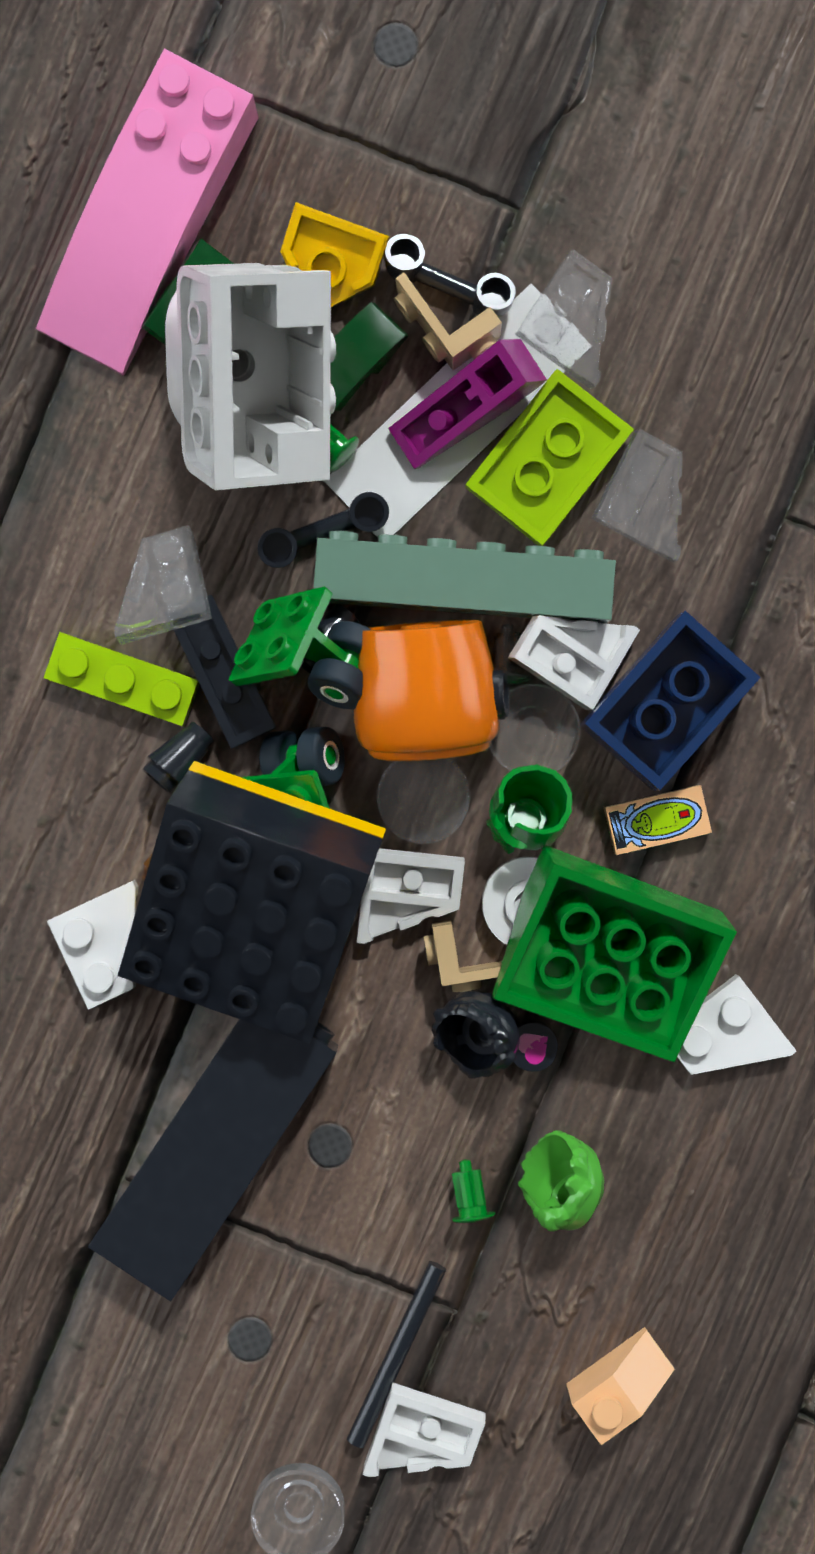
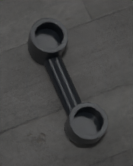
(406, 255)
(366, 512)

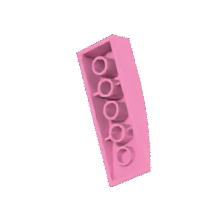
(146, 209)

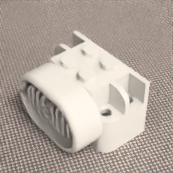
(271, 407)

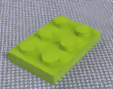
(549, 458)

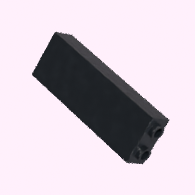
(211, 1153)

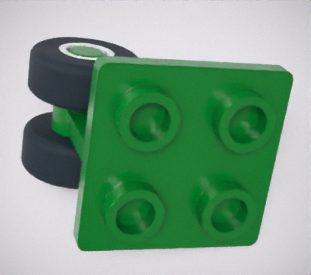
(288, 633)
(303, 766)

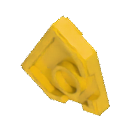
(336, 245)

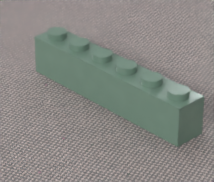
(465, 579)

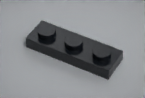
(211, 655)

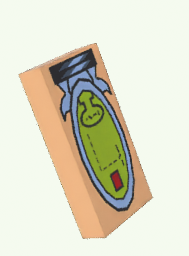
(657, 820)

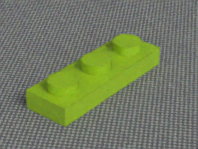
(121, 679)

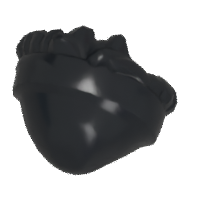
(477, 1033)

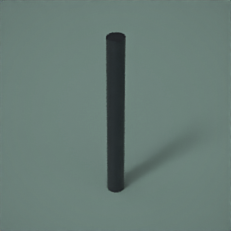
(396, 1354)

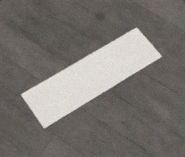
(384, 468)

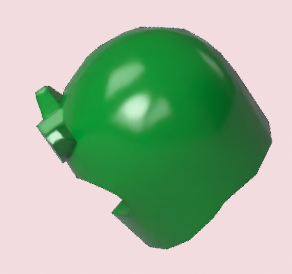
(529, 808)

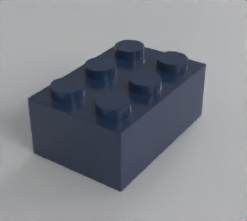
(669, 701)

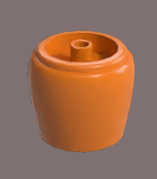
(426, 691)

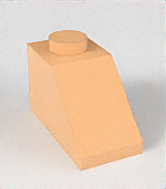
(620, 1385)

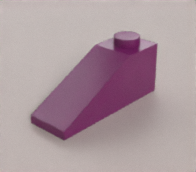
(468, 401)

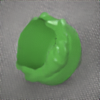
(562, 1181)

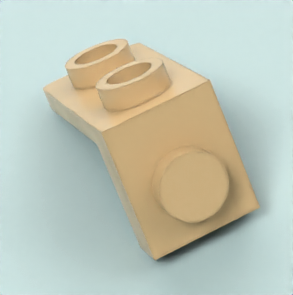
(462, 344)
(442, 951)

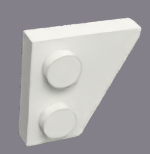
(573, 655)
(407, 889)
(95, 941)
(732, 1032)
(423, 1433)

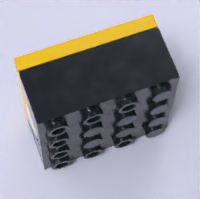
(249, 901)

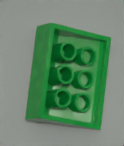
(611, 954)

